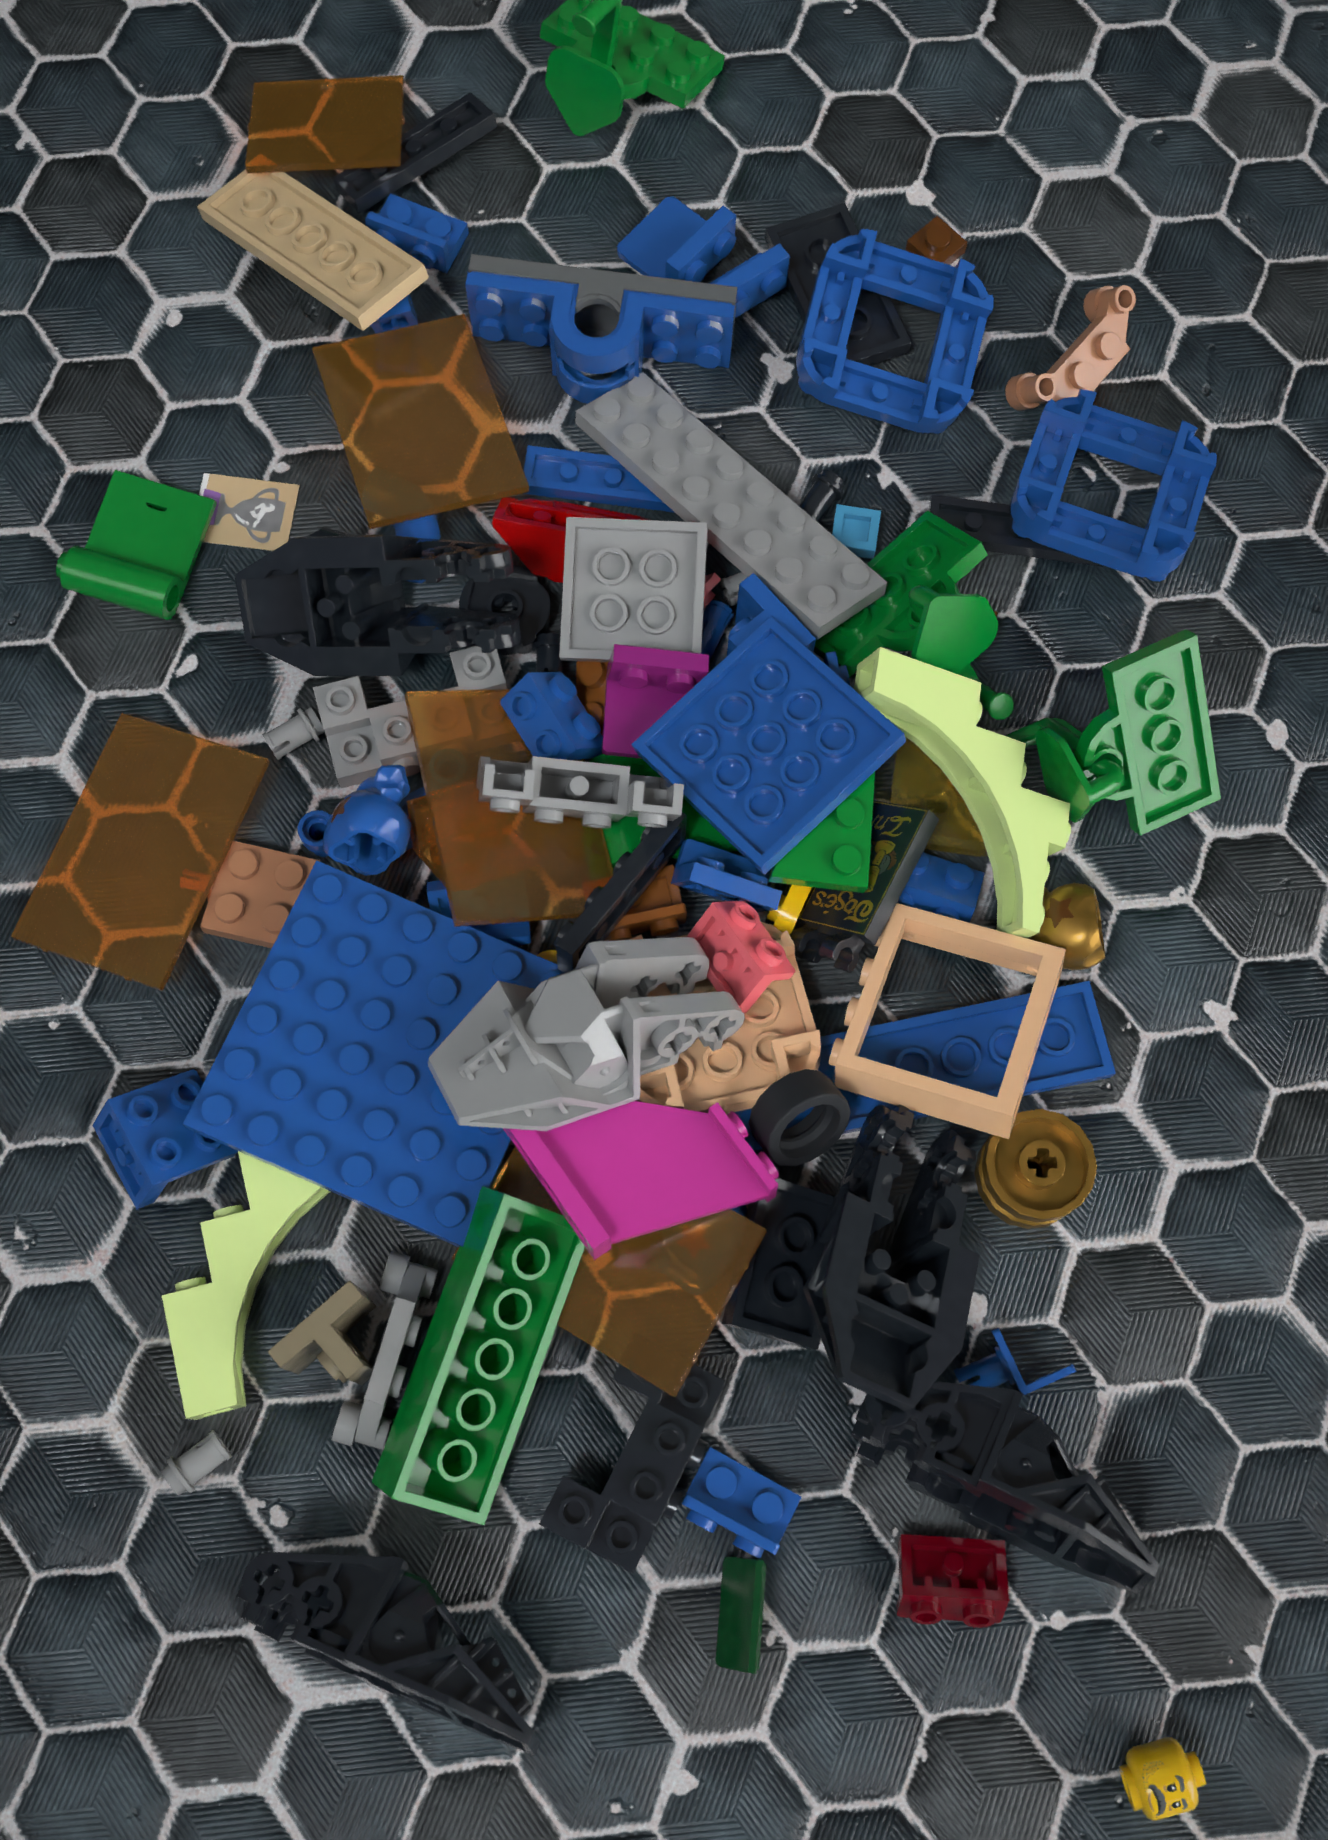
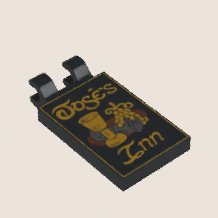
(859, 918)

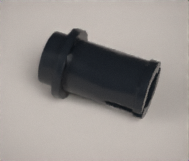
(824, 490)
(547, 653)

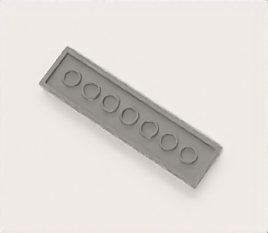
(744, 511)

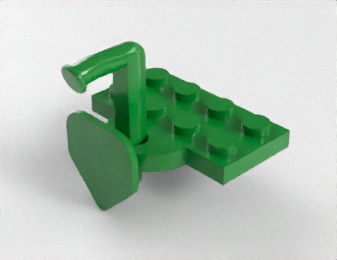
(616, 55)
(924, 608)
(1144, 748)

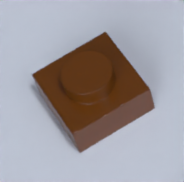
(937, 242)

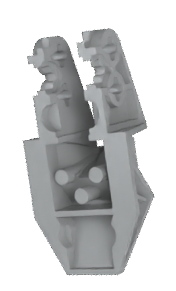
(580, 1036)

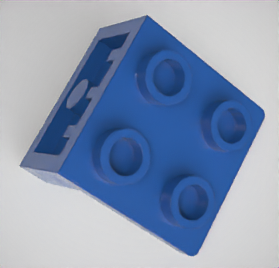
(148, 1137)

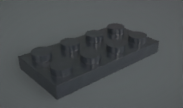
(876, 326)

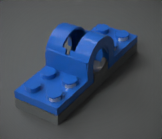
(600, 319)

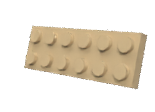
(314, 245)

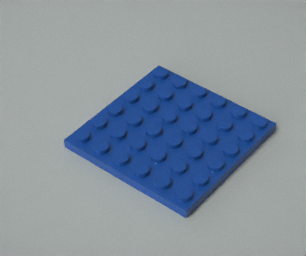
(337, 1046)

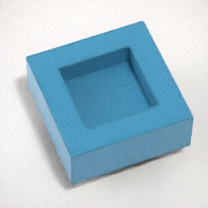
(857, 529)

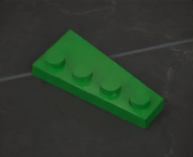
(836, 850)

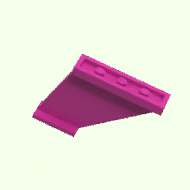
(645, 1169)

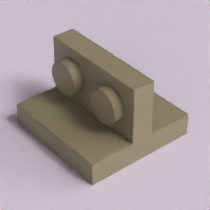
(325, 1338)

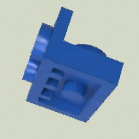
(420, 231)
(723, 876)
(741, 1502)

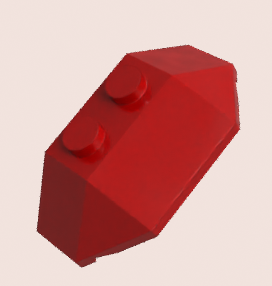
(538, 530)

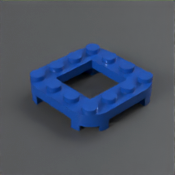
(910, 278)
(1170, 528)

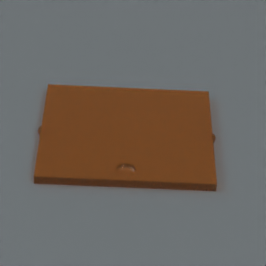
(325, 124)

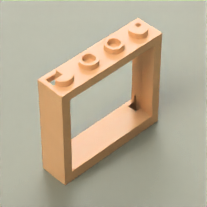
(924, 1093)

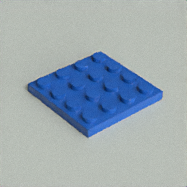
(769, 744)

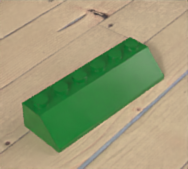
(480, 1358)

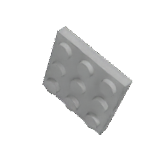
(632, 586)

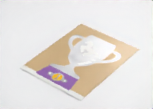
(249, 511)

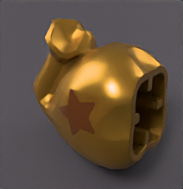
(1073, 924)

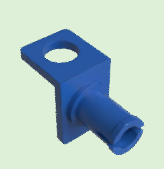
(1001, 1368)

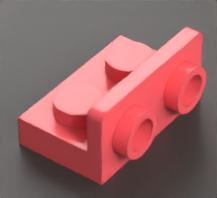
(740, 951)

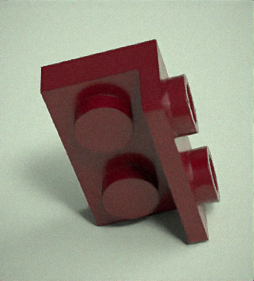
(952, 1580)

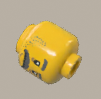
(1162, 1778)

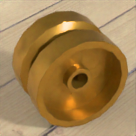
(1064, 1164)

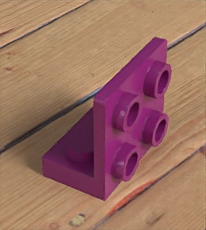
(641, 689)

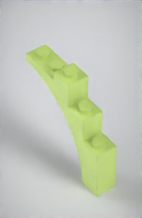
(987, 770)
(211, 1318)

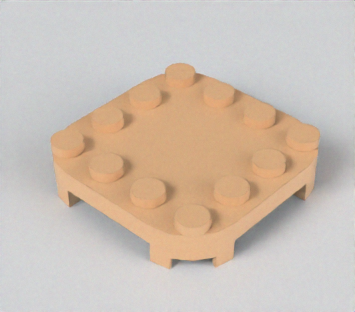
(770, 1044)

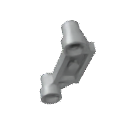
(366, 1421)

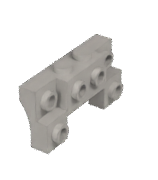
(382, 735)
(577, 790)

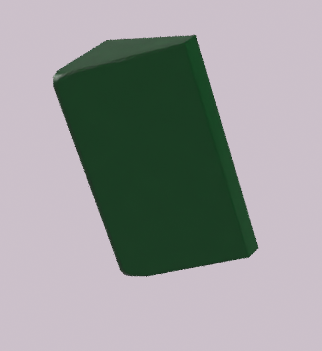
(741, 1614)

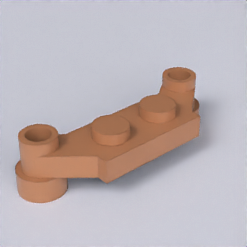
(1089, 356)

